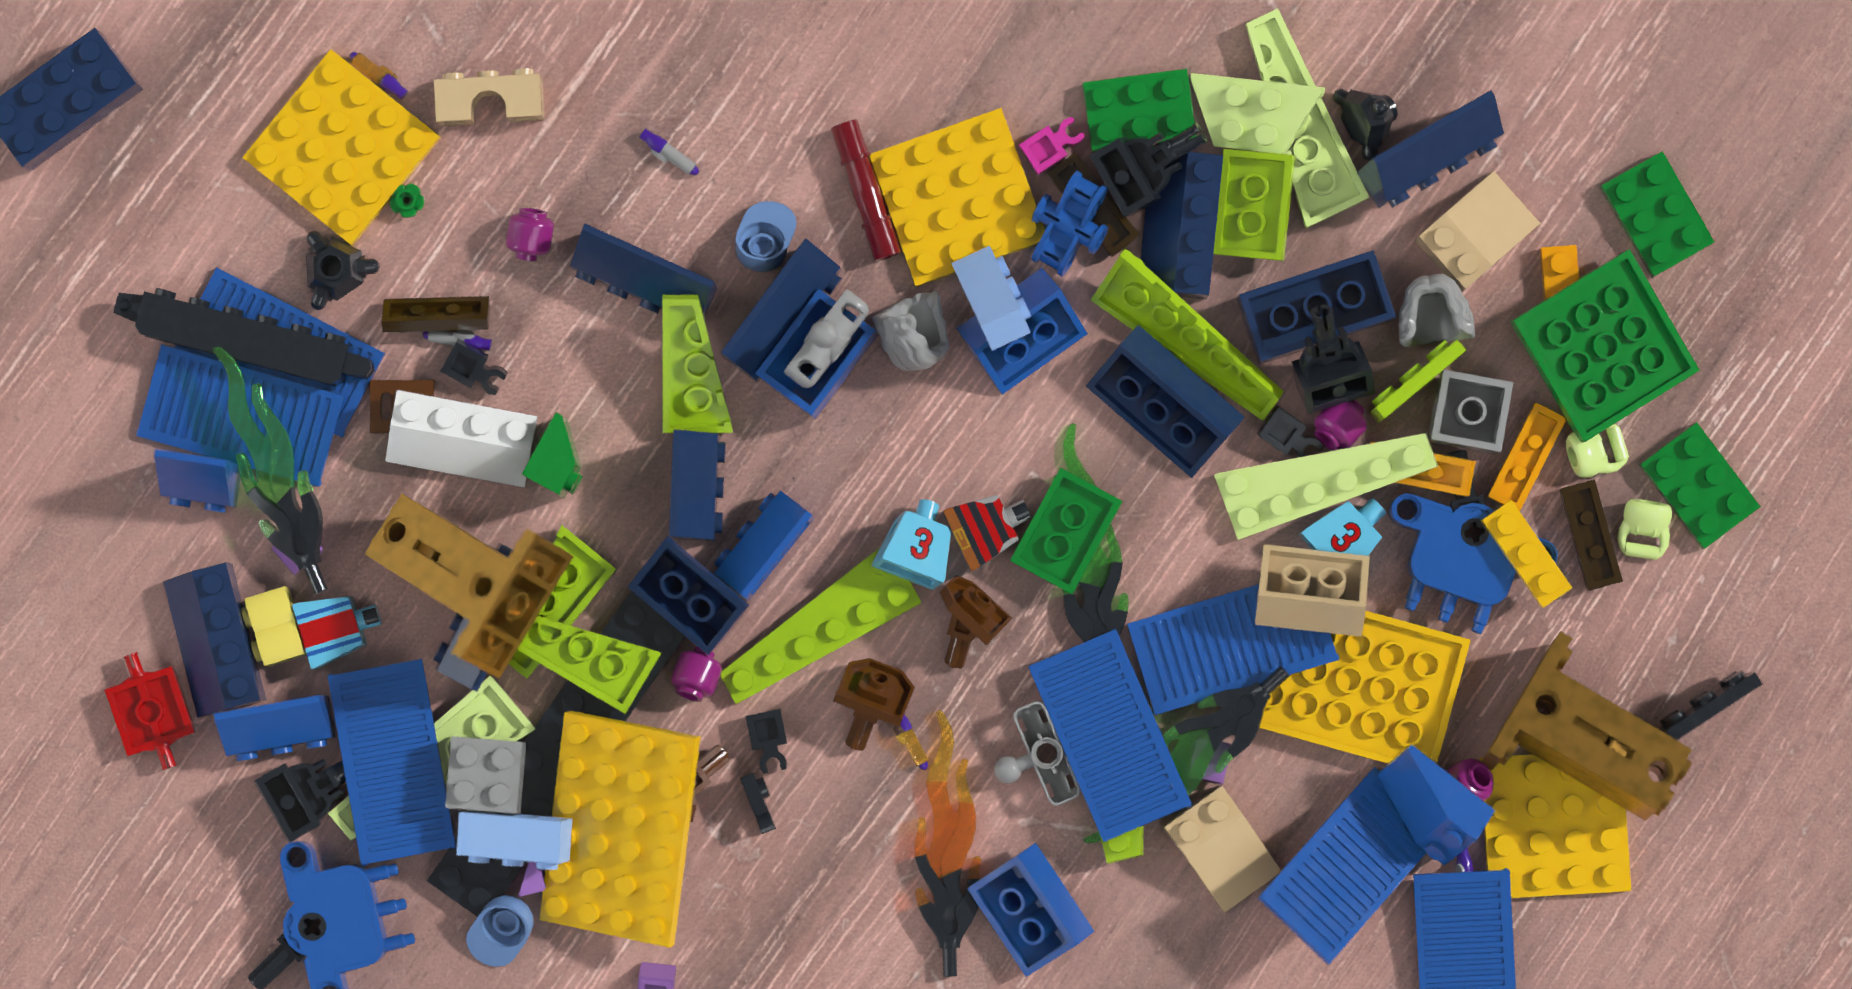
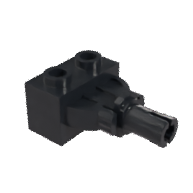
(1138, 170)
(1333, 368)
(300, 795)

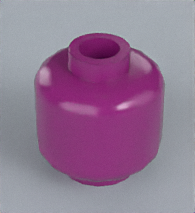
(529, 233)
(1340, 425)
(696, 675)
(1474, 776)

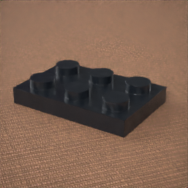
(1709, 704)

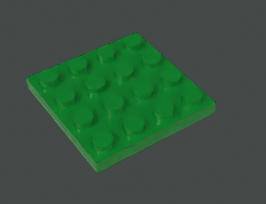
(1604, 345)

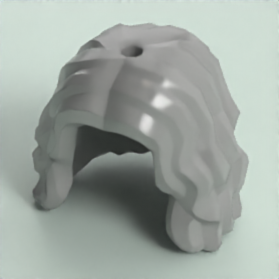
(1434, 312)
(913, 332)

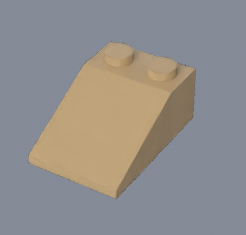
(1477, 231)
(1222, 848)

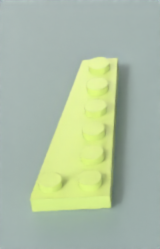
(1296, 487)

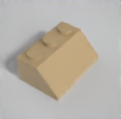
(1312, 590)

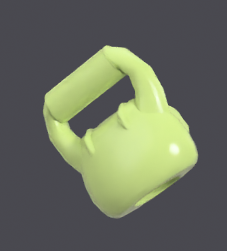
(1590, 457)
(1645, 519)

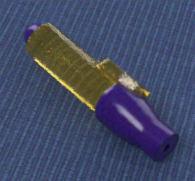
(381, 75)
(907, 737)

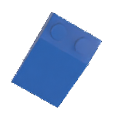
(197, 479)
(1434, 805)

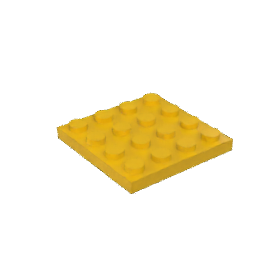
(341, 147)
(957, 195)
(1554, 832)

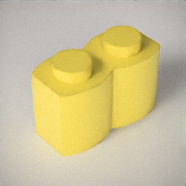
(274, 627)

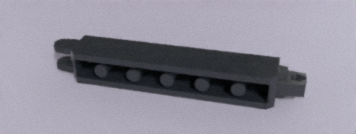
(244, 339)

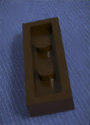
(1120, 230)
(436, 314)
(1590, 535)

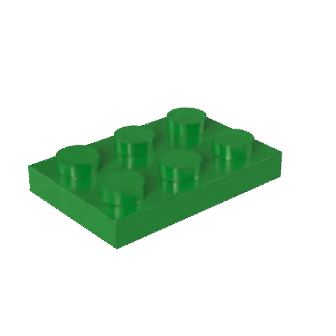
(1138, 107)
(1657, 214)
(1699, 485)
(1066, 531)

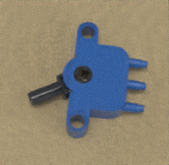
(1452, 562)
(350, 919)

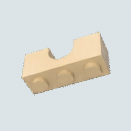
(459, 95)

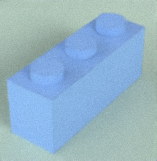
(993, 297)
(514, 838)

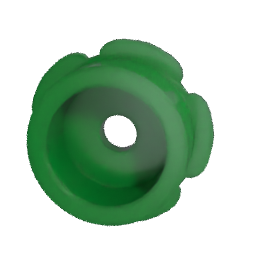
(416, 200)

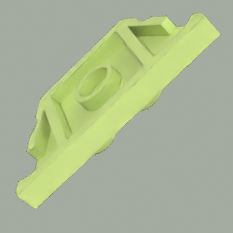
(1253, 112)

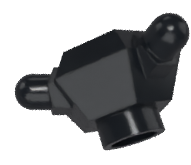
(1366, 118)
(334, 268)

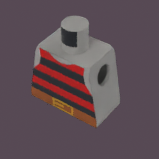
(985, 528)

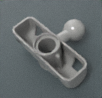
(827, 339)
(1009, 769)

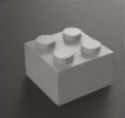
(1470, 412)
(485, 774)

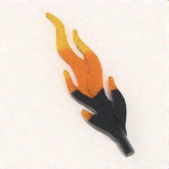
(949, 847)

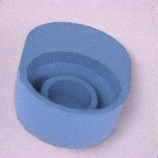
(765, 236)
(500, 931)

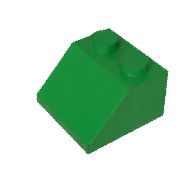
(555, 459)

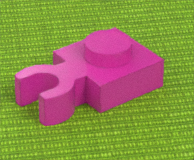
(1046, 147)

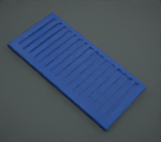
(232, 292)
(191, 411)
(1218, 648)
(1110, 735)
(391, 761)
(1344, 870)
(1464, 930)

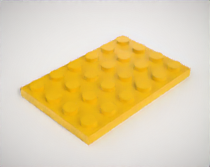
(1379, 695)
(630, 828)

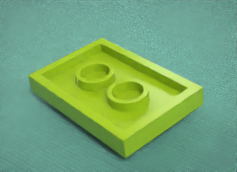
(1254, 204)
(1416, 379)

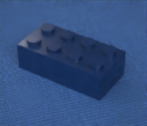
(64, 99)
(1280, 312)

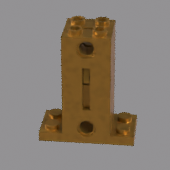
(471, 578)
(1591, 739)

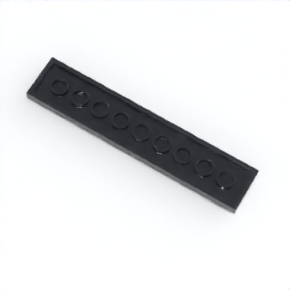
(479, 883)

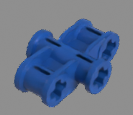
(1069, 223)

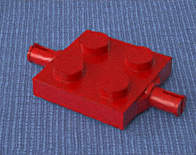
(150, 711)

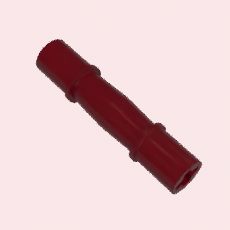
(866, 190)

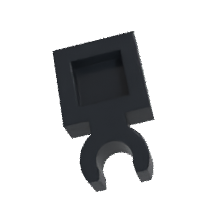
(468, 364)
(1285, 432)
(766, 733)
(756, 793)

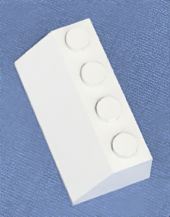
(460, 438)

